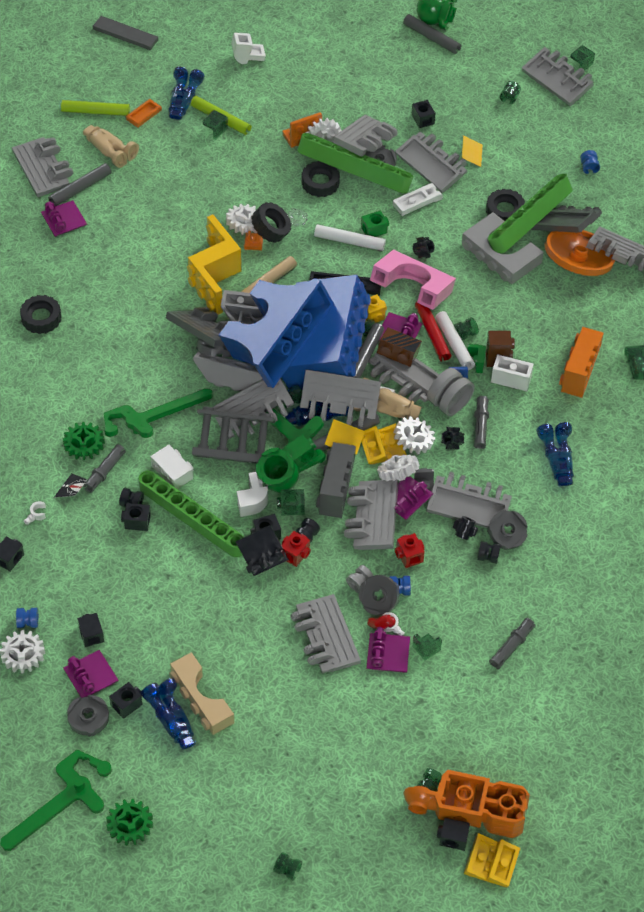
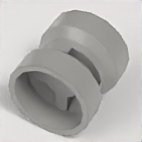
(356, 579)

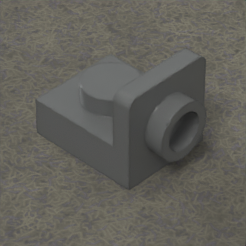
(425, 475)

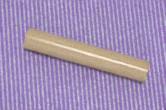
(275, 273)

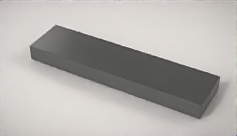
(125, 33)

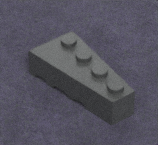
(336, 480)

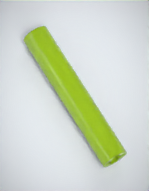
(95, 107)
(233, 122)

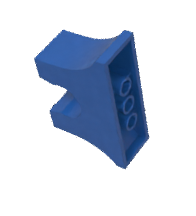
(287, 323)

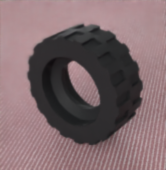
(316, 189)
(504, 196)
(263, 227)
(40, 302)

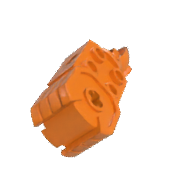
(475, 801)

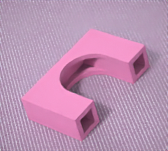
(395, 265)

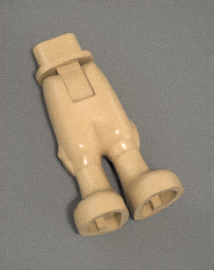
(111, 145)
(395, 405)

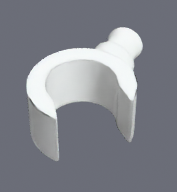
(35, 516)
(396, 629)

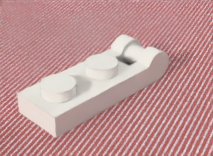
(417, 199)

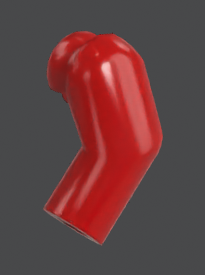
(383, 622)

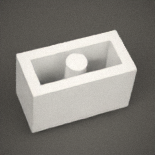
(512, 373)
(172, 466)

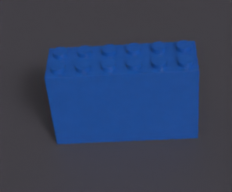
(338, 337)

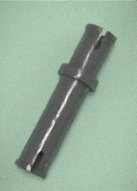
(481, 415)
(107, 464)
(517, 637)

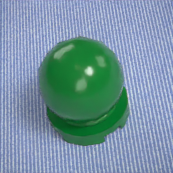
(436, 12)
(277, 470)

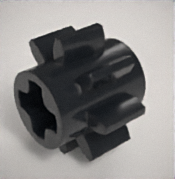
(423, 247)
(452, 438)
(465, 527)

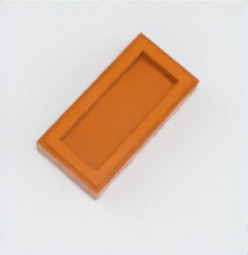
(143, 113)

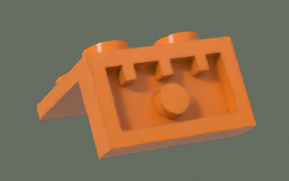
(299, 127)

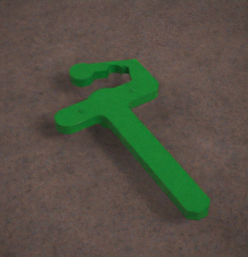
(139, 421)
(308, 431)
(77, 789)

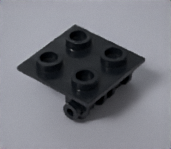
(261, 550)

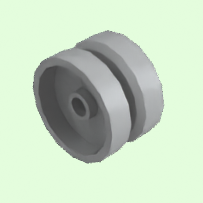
(450, 391)

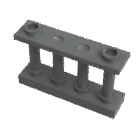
(222, 451)

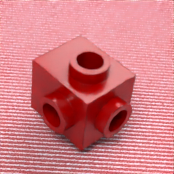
(296, 548)
(410, 550)

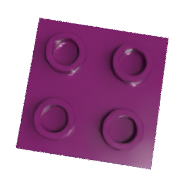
(63, 217)
(408, 326)
(411, 496)
(388, 652)
(90, 673)

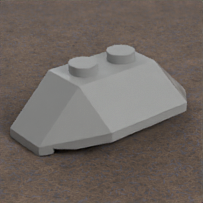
(240, 307)
(227, 371)

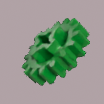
(92, 444)
(129, 811)

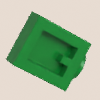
(477, 352)

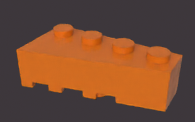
(581, 362)

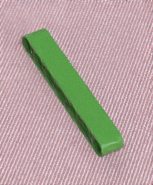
(364, 166)
(530, 213)
(153, 485)

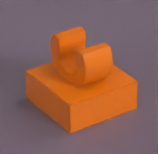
(253, 241)

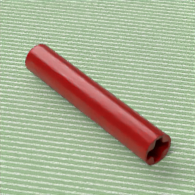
(433, 332)

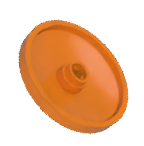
(571, 253)

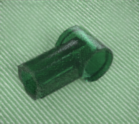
(635, 358)

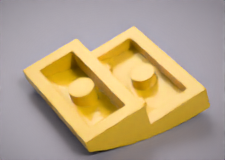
(381, 445)
(492, 860)

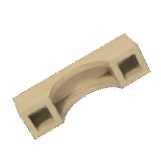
(214, 712)

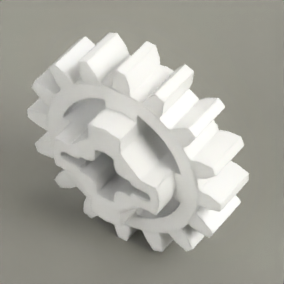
(325, 129)
(240, 218)
(414, 435)
(398, 467)
(32, 649)

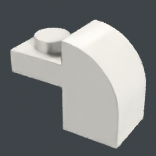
(245, 50)
(253, 499)

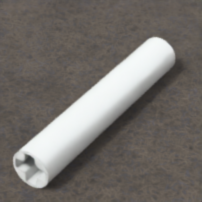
(349, 237)
(454, 340)

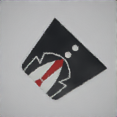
(71, 486)

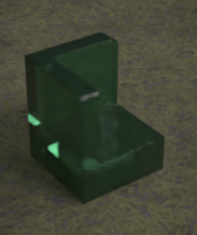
(583, 56)
(216, 122)
(426, 645)

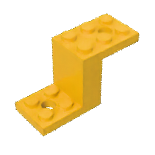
(214, 264)

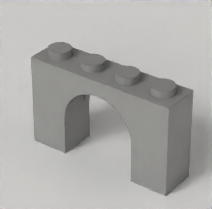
(509, 266)

